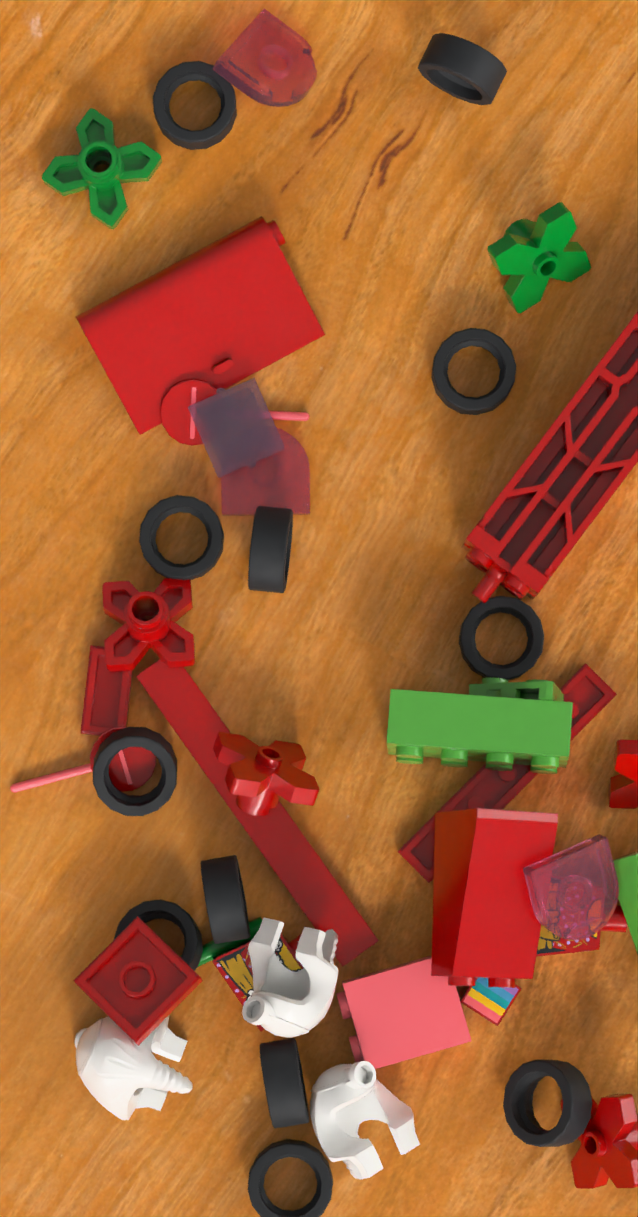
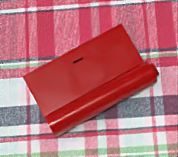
(208, 307)

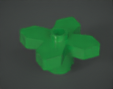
(77, 172)
(536, 252)

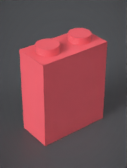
(402, 1013)

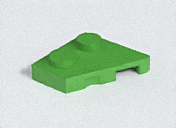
(530, 689)

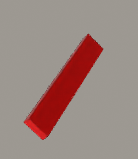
(498, 788)

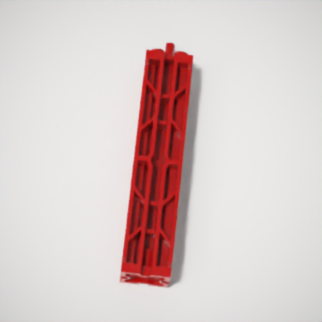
(562, 479)

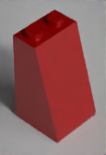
(481, 894)

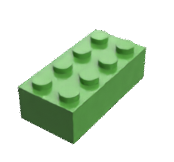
(479, 729)

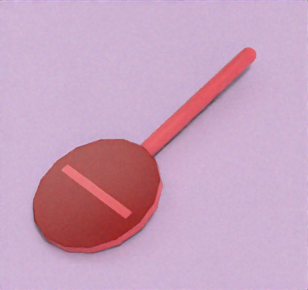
(178, 420)
(127, 770)

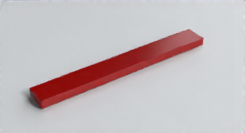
(274, 833)

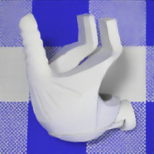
(288, 1000)
(128, 1074)
(345, 1099)

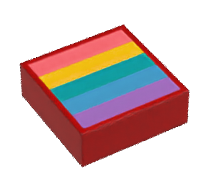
(489, 1001)

